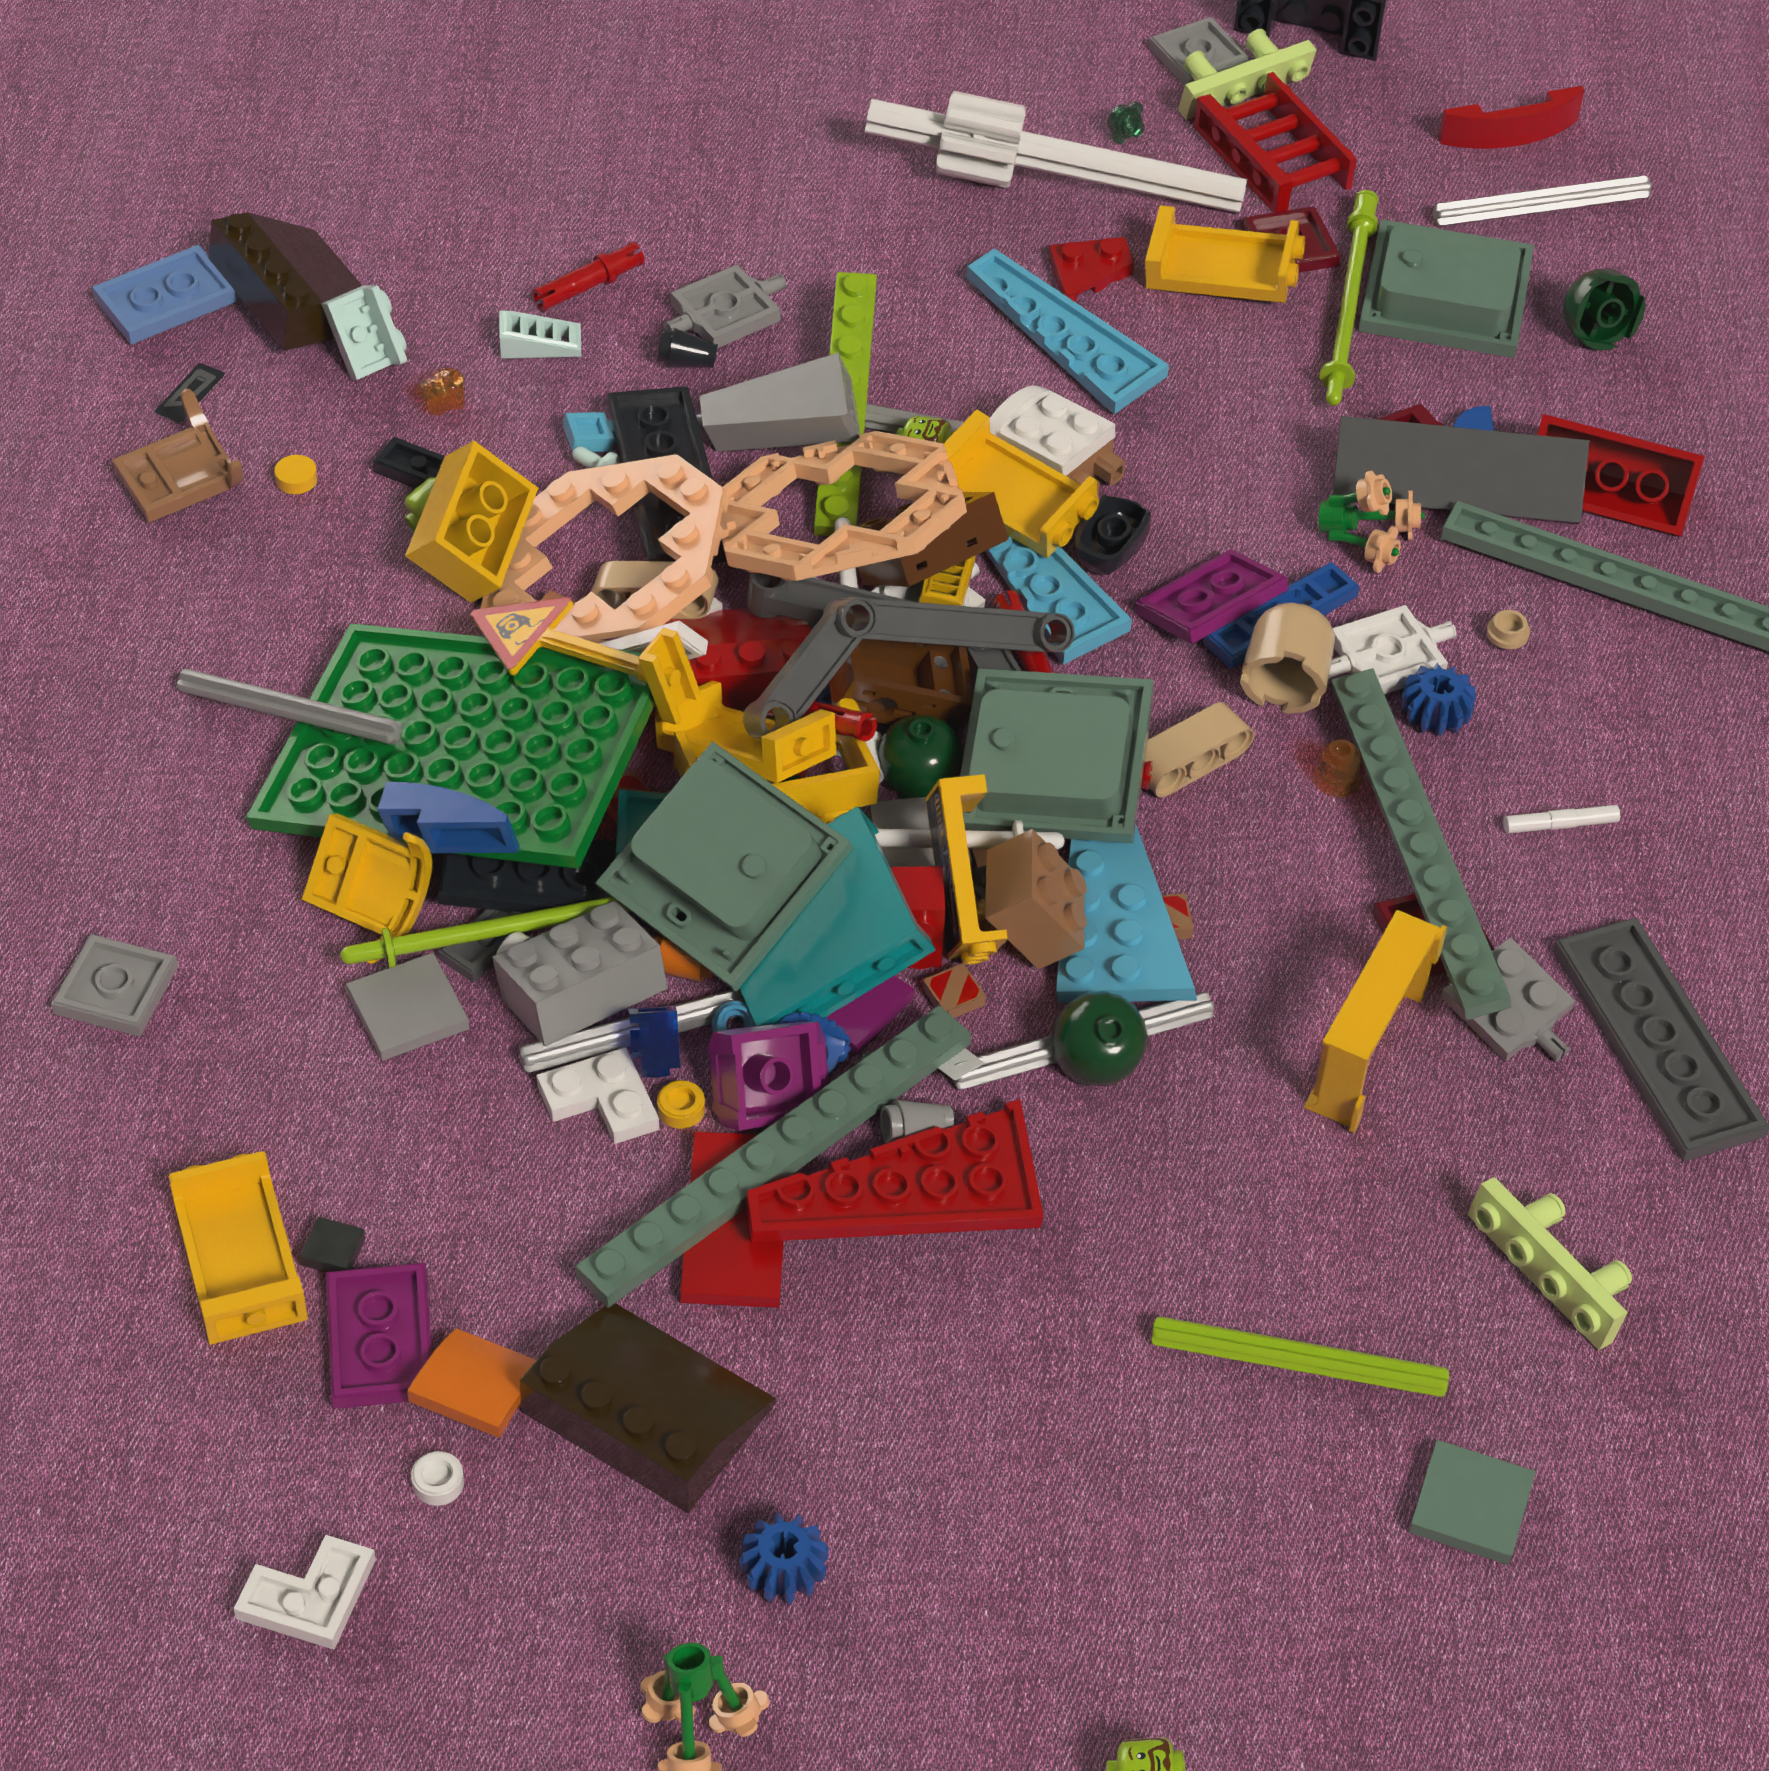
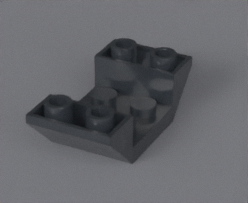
(1354, 19)

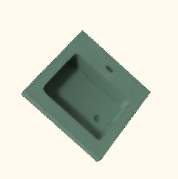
(1447, 288)
(1058, 752)
(728, 859)

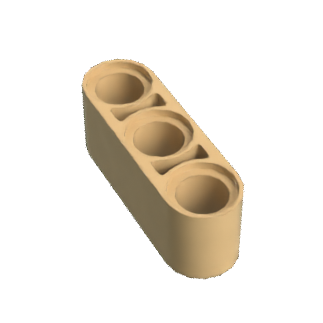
(621, 579)
(1196, 748)

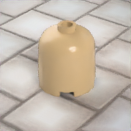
(1289, 658)

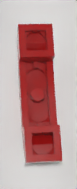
(1511, 127)

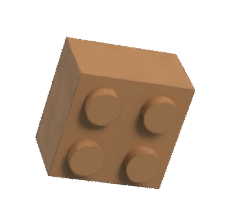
(1035, 898)

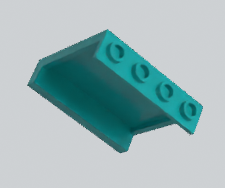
(843, 940)

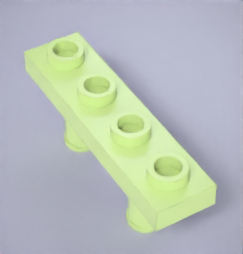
(1246, 79)
(1528, 1244)

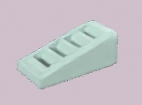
(525, 336)

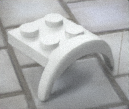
(1051, 428)

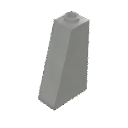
(783, 408)

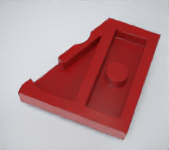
(1090, 264)

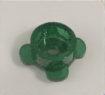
(1126, 122)

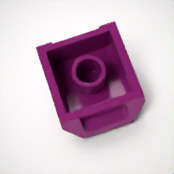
(765, 1072)

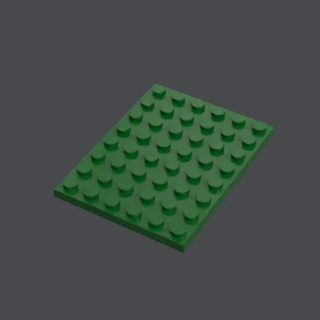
(527, 743)

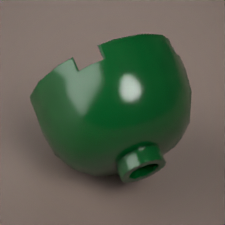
(1603, 308)
(918, 754)
(1099, 1039)

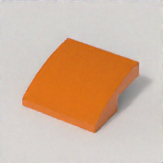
(471, 1382)

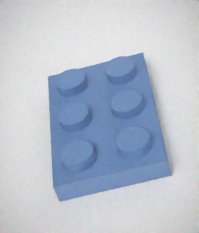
(164, 294)

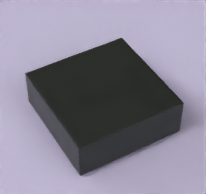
(332, 1246)

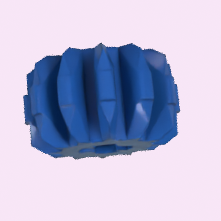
(1438, 699)
(782, 1575)

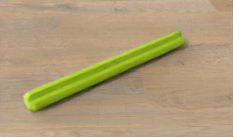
(1300, 1356)

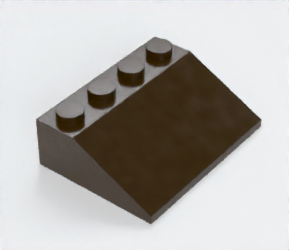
(280, 275)
(643, 1403)

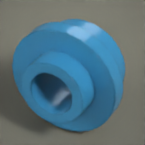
(729, 1010)

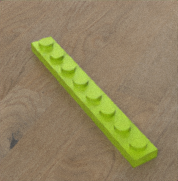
(853, 341)

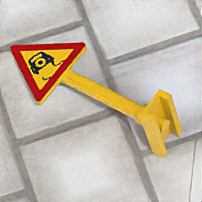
(522, 628)

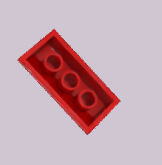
(1633, 476)

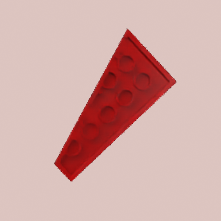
(920, 1184)

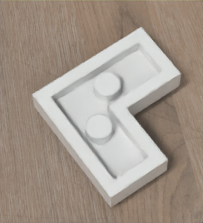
(601, 1083)
(313, 1606)

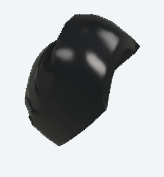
(1112, 534)

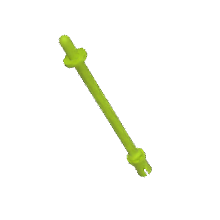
(1361, 225)
(465, 933)

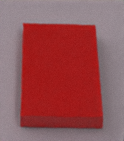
(726, 1264)

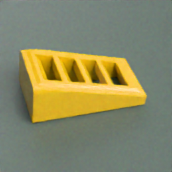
(964, 569)

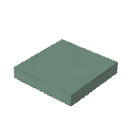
(1472, 1502)

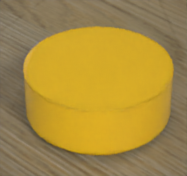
(296, 474)
(681, 1104)

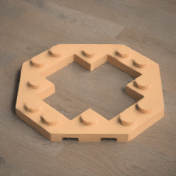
(926, 480)
(618, 488)

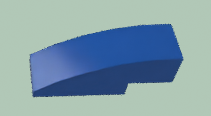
(445, 819)

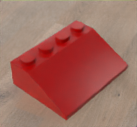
(743, 652)

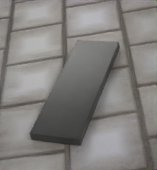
(1483, 468)
(1661, 1039)

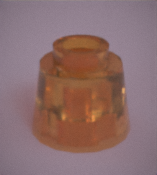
(1338, 769)

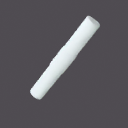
(1561, 819)

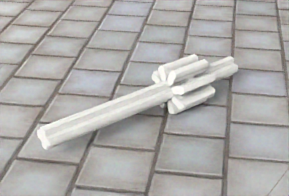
(985, 140)

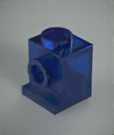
(655, 1040)

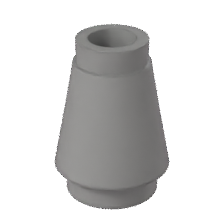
(910, 1117)

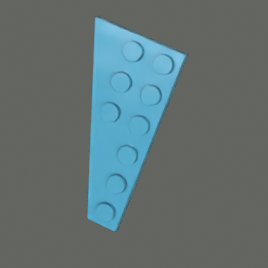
(1128, 929)

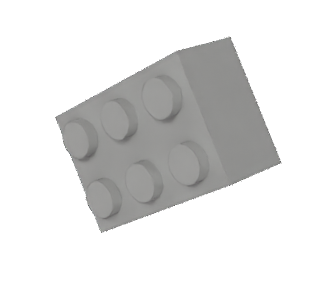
(580, 972)

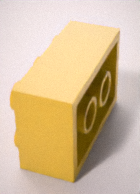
(472, 522)

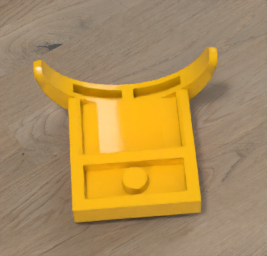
(369, 876)

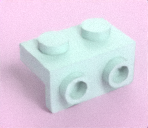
(365, 330)

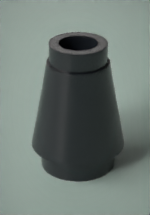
(685, 350)

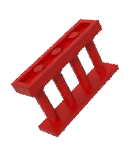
(1260, 168)

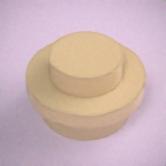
(1508, 630)

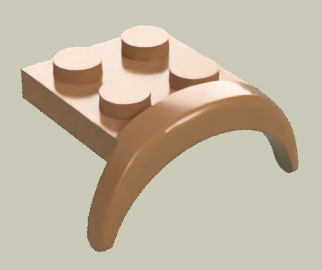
(179, 467)

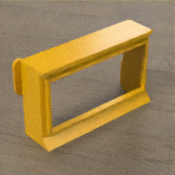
(823, 792)
(1394, 970)

